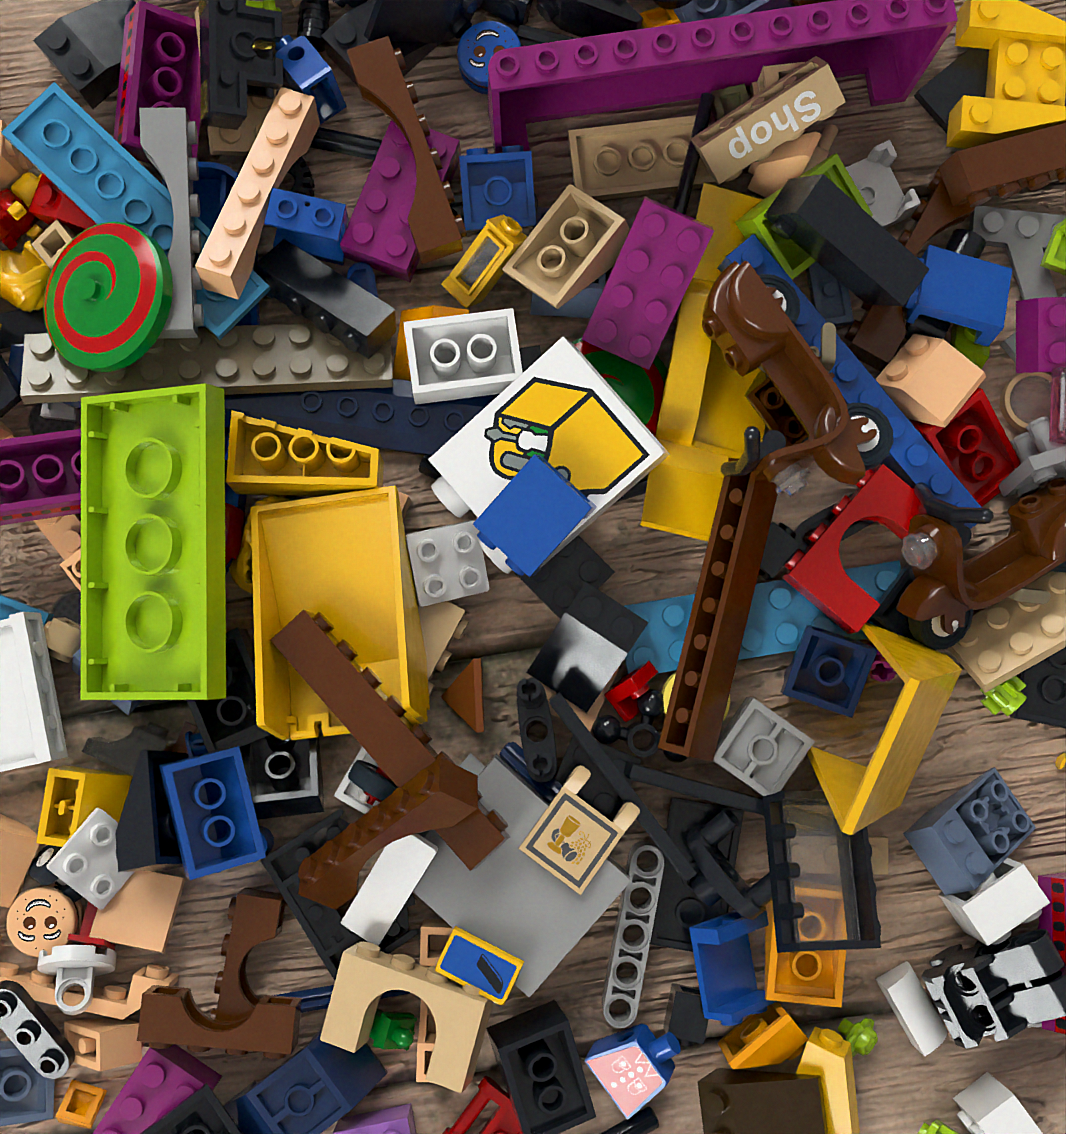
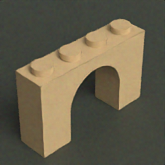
(458, 1010)

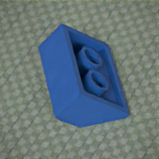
(212, 812)

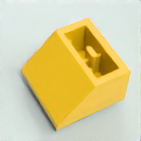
(73, 795)

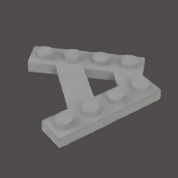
(1026, 239)

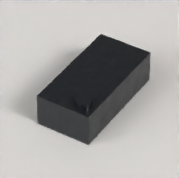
(845, 241)

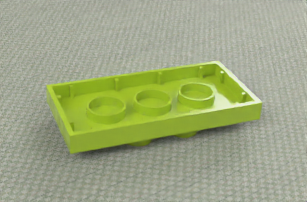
(153, 545)

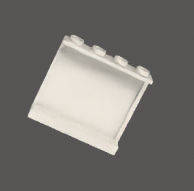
(28, 699)

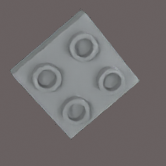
(1039, 460)

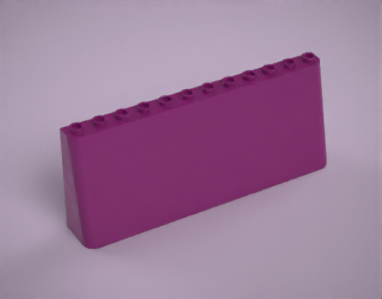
(681, 61)

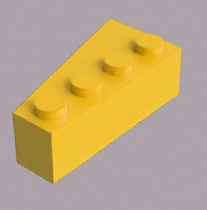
(290, 461)

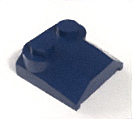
(828, 670)

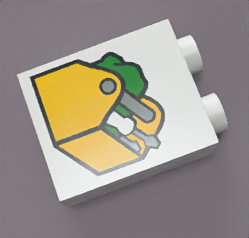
(565, 416)

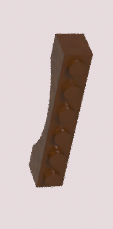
(381, 83)
(883, 326)
(429, 801)

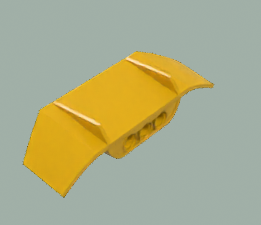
(702, 397)

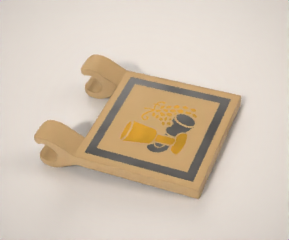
(573, 836)

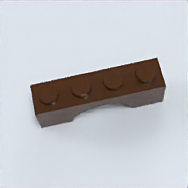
(255, 918)
(173, 1017)

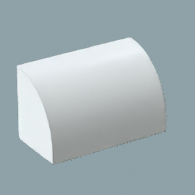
(913, 1008)

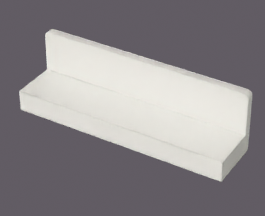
(388, 887)

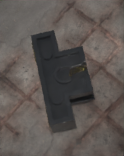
(236, 59)

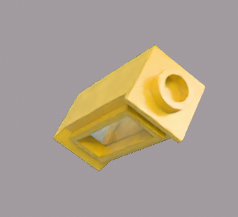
(484, 261)

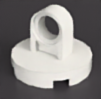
(75, 967)

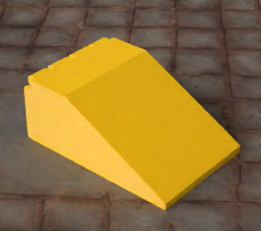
(352, 566)
(868, 793)

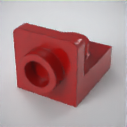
(629, 688)

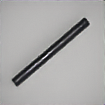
(692, 157)

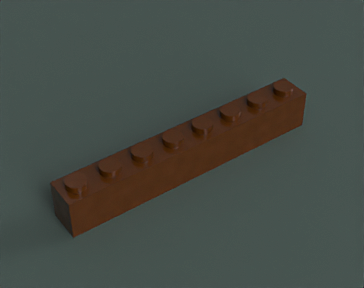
(718, 617)
(379, 724)

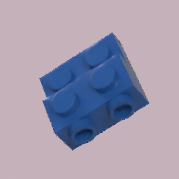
(497, 186)

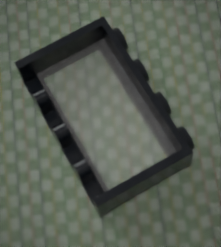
(818, 876)

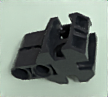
(998, 987)

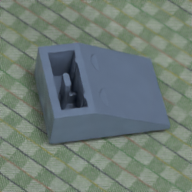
(970, 833)

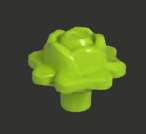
(859, 1035)

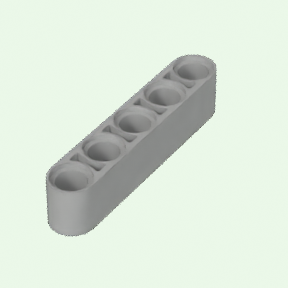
(632, 951)

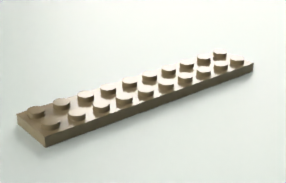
(242, 362)

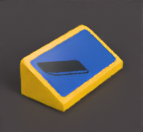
(479, 964)

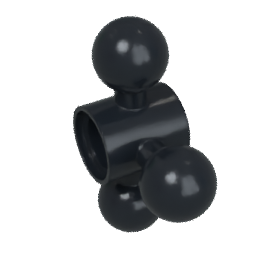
(651, 705)

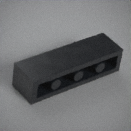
(327, 299)

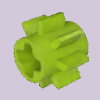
(1005, 696)

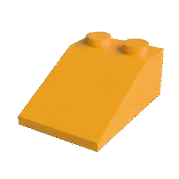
(802, 976)

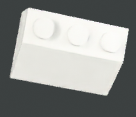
(462, 355)

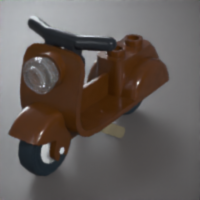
(755, 327)
(948, 590)

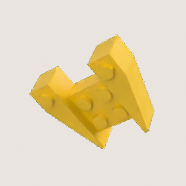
(1022, 74)

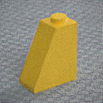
(832, 1059)

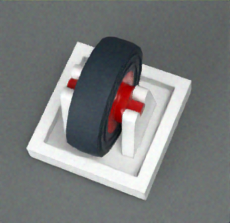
(364, 784)

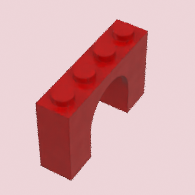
(818, 569)

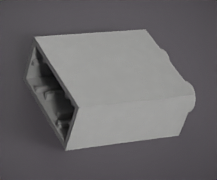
(510, 895)

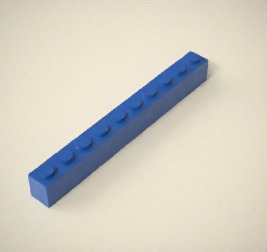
(910, 453)

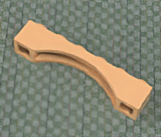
(233, 242)

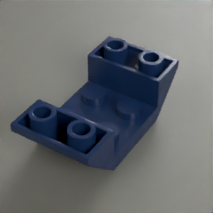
(307, 1090)

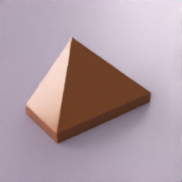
(467, 697)

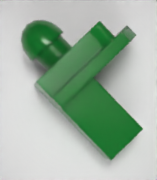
(393, 1030)

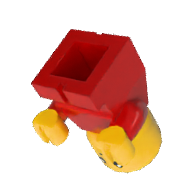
(14, 213)

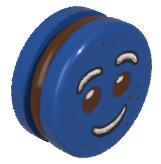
(478, 47)

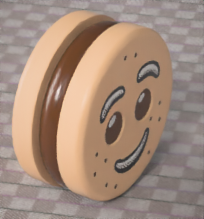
(43, 920)

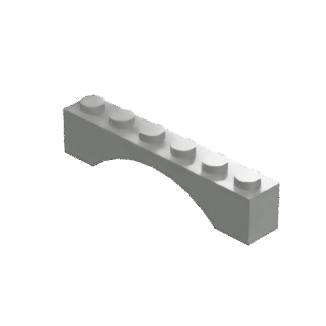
(167, 143)

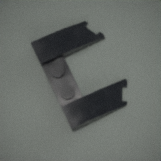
(317, 920)

